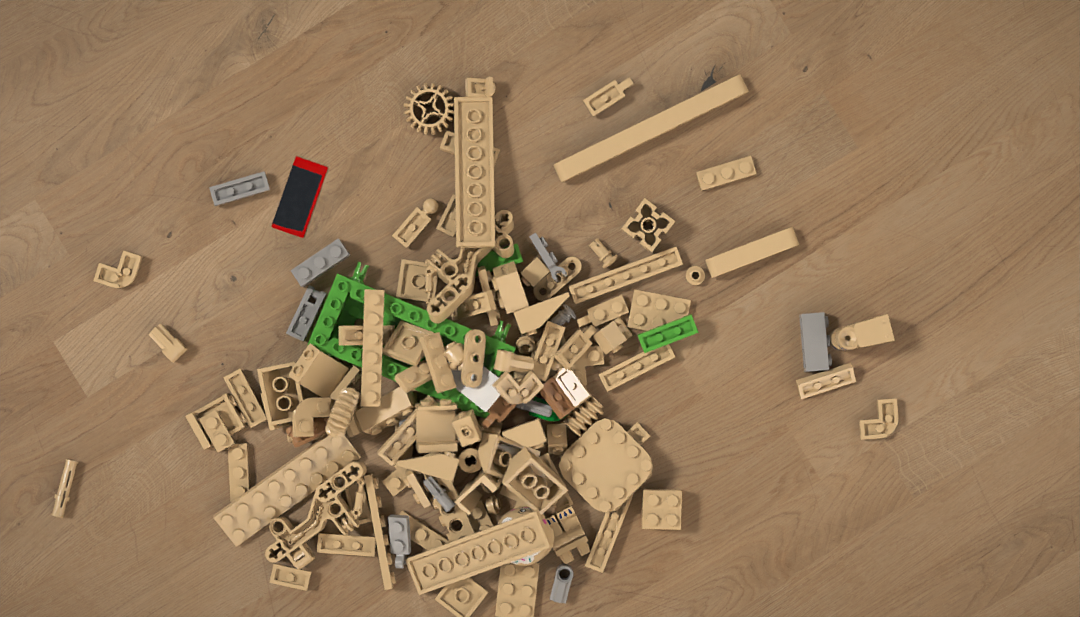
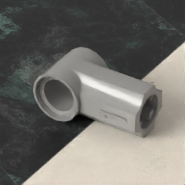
(561, 585)

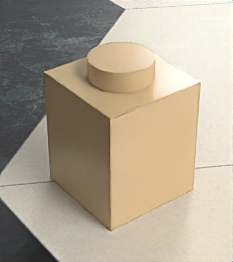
(534, 273)

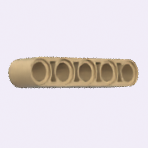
(752, 252)

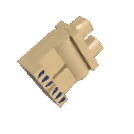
(571, 537)

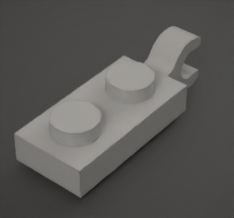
(548, 258)
(399, 538)

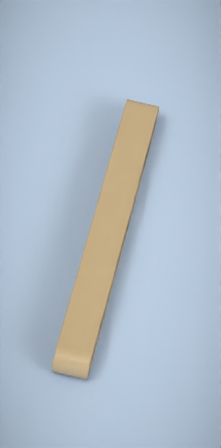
(651, 128)

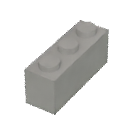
(320, 263)
(815, 341)

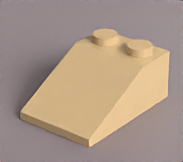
(535, 316)
(437, 465)

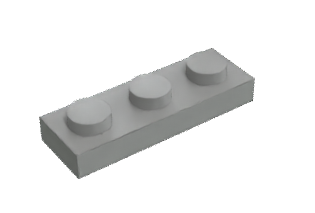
(239, 188)

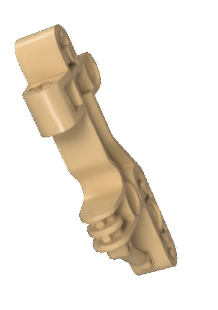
(465, 270)
(294, 539)

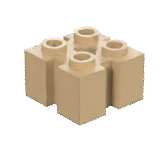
(647, 213)

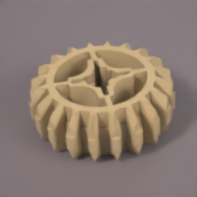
(433, 100)
(342, 412)

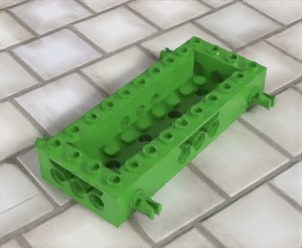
(346, 306)

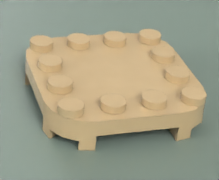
(606, 465)

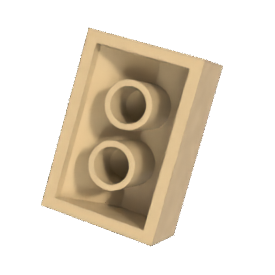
(279, 392)
(527, 434)
(496, 453)
(533, 481)

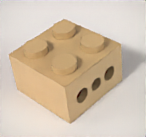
(508, 283)
(661, 509)

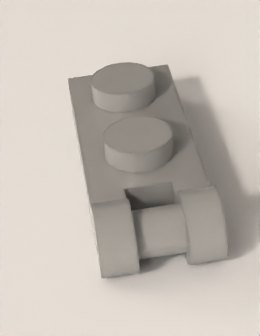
(306, 314)

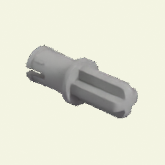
(439, 493)

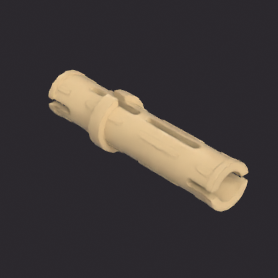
(64, 488)

